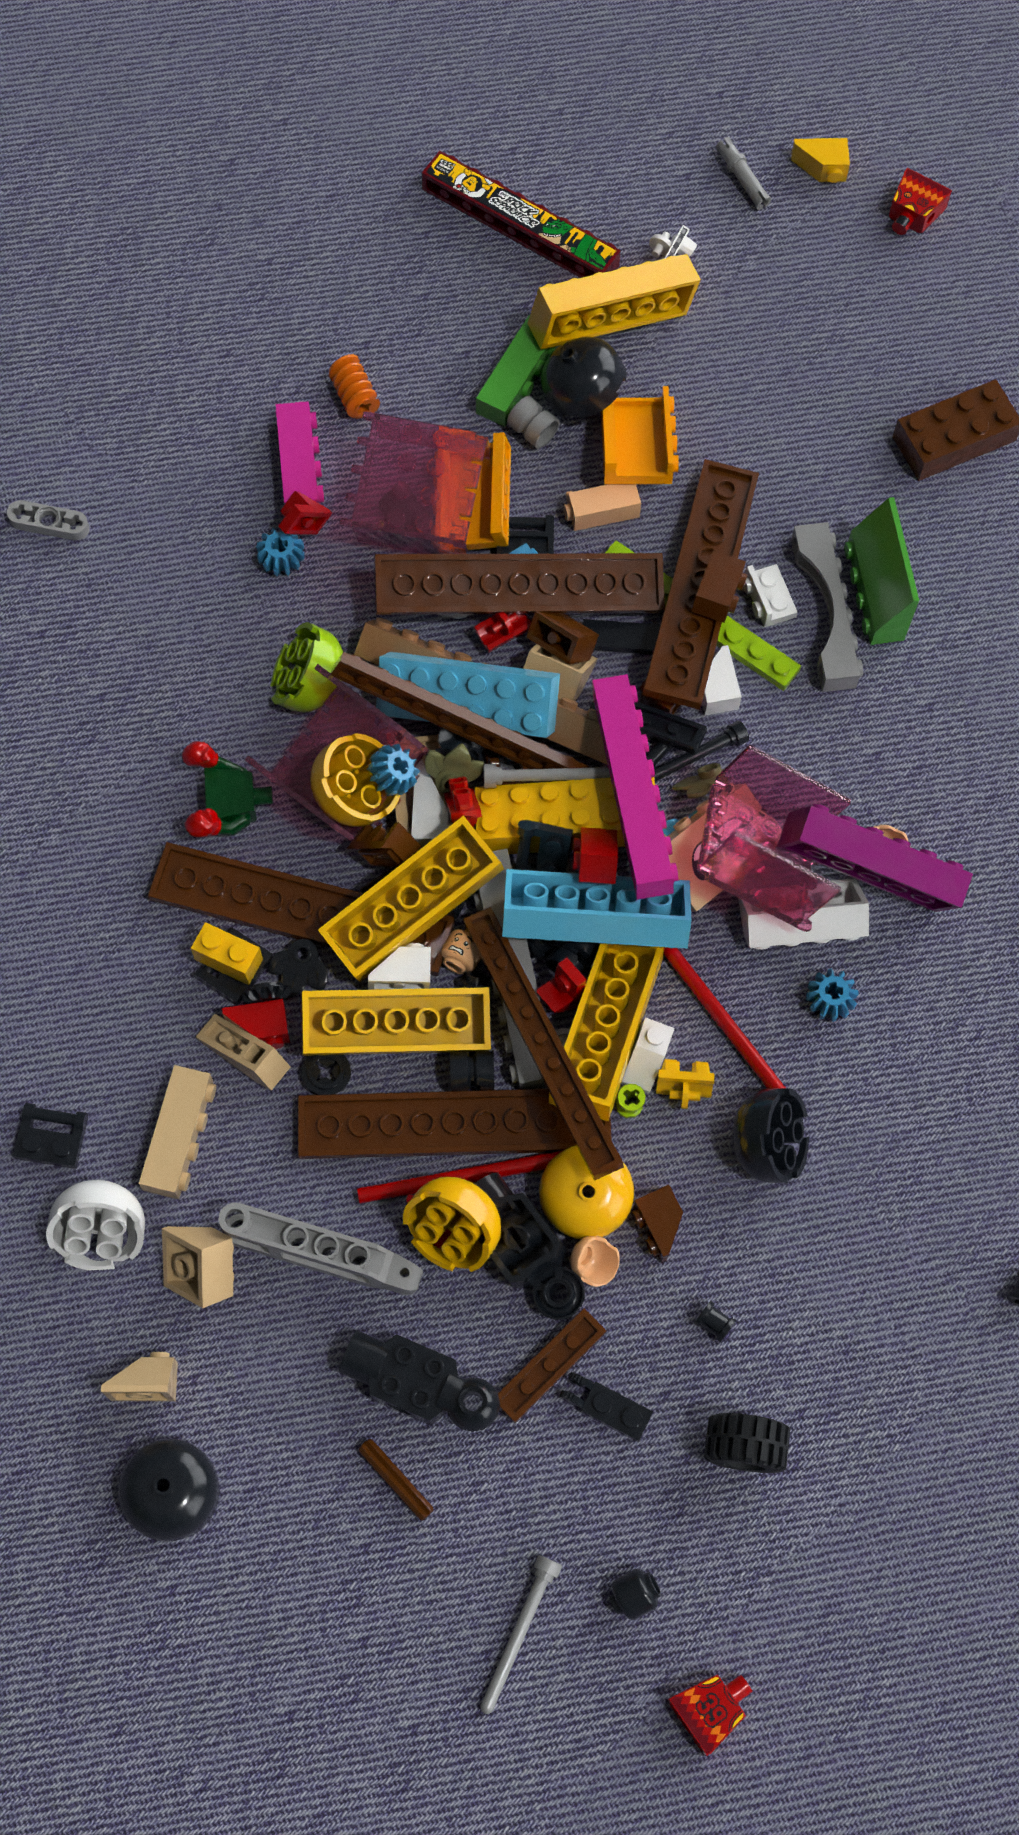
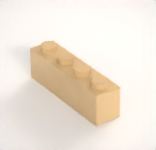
(177, 1132)

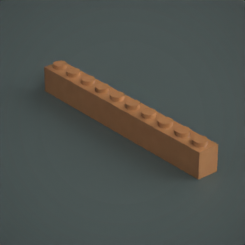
(573, 728)

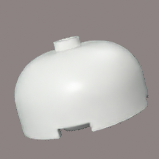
(96, 1209)

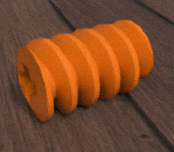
(353, 386)

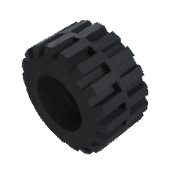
(747, 1442)

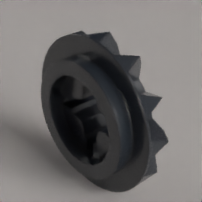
(266, 992)
(326, 1086)

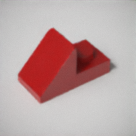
(303, 515)
(565, 989)

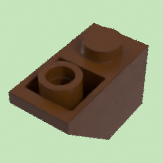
(660, 1217)

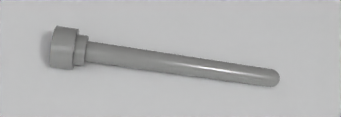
(495, 775)
(545, 1572)

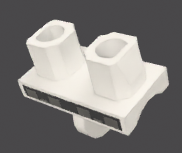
(679, 244)

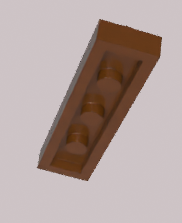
(550, 1365)

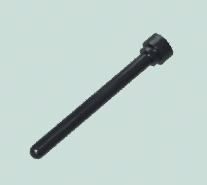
(735, 734)

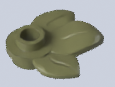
(453, 765)
(700, 784)

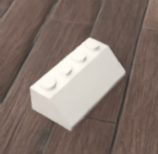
(840, 918)

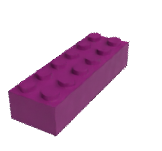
(875, 858)

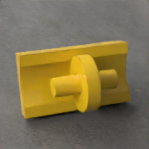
(685, 1084)

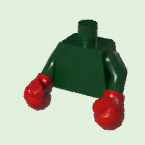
(228, 794)

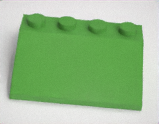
(882, 575)

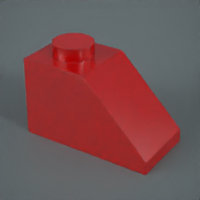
(261, 1019)

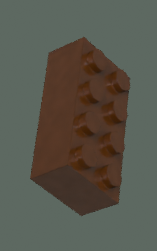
(957, 429)

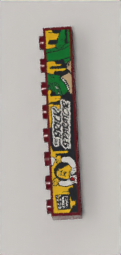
(518, 217)

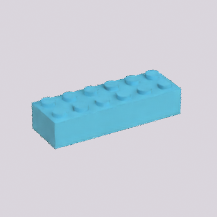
(508, 695)
(569, 910)

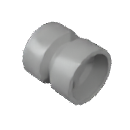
(534, 423)

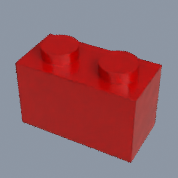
(596, 855)

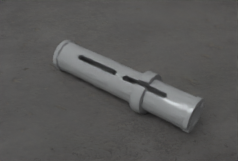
(738, 165)

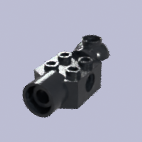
(531, 1251)
(418, 1381)

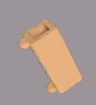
(602, 505)

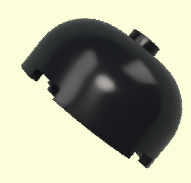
(582, 377)
(762, 1128)
(187, 1502)

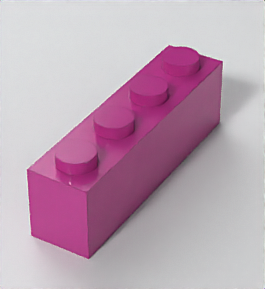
(298, 449)

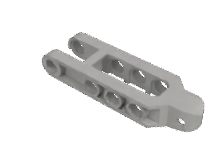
(275, 1235)

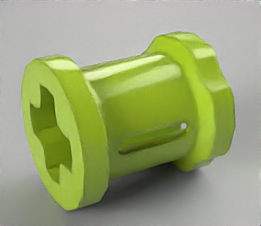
(627, 1092)

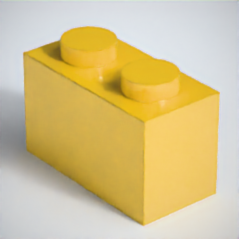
(227, 953)

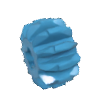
(278, 561)
(393, 770)
(839, 988)

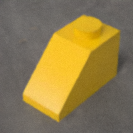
(823, 158)

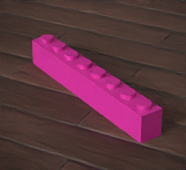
(633, 788)

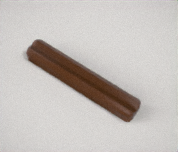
(396, 1479)

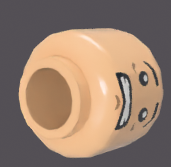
(460, 952)

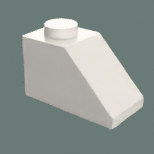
(722, 687)
(403, 969)
(648, 1054)

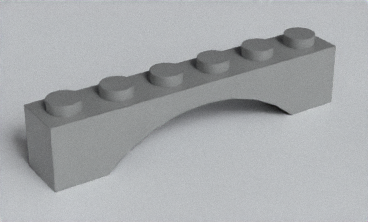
(815, 555)

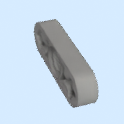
(38, 511)

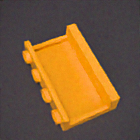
(639, 440)
(492, 501)

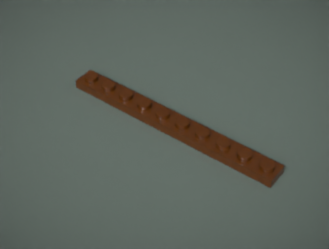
(449, 715)
(543, 1045)

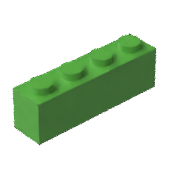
(512, 376)

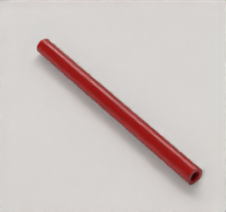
(722, 1018)
(471, 1174)

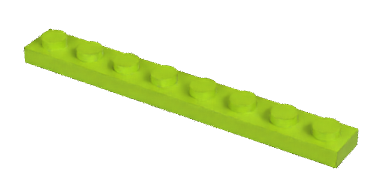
(743, 643)

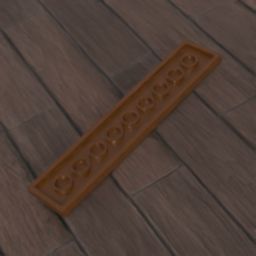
(519, 583)
(686, 638)
(263, 897)
(430, 1124)

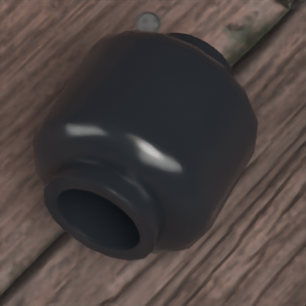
(635, 1594)

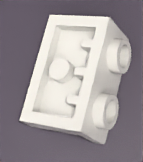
(769, 595)

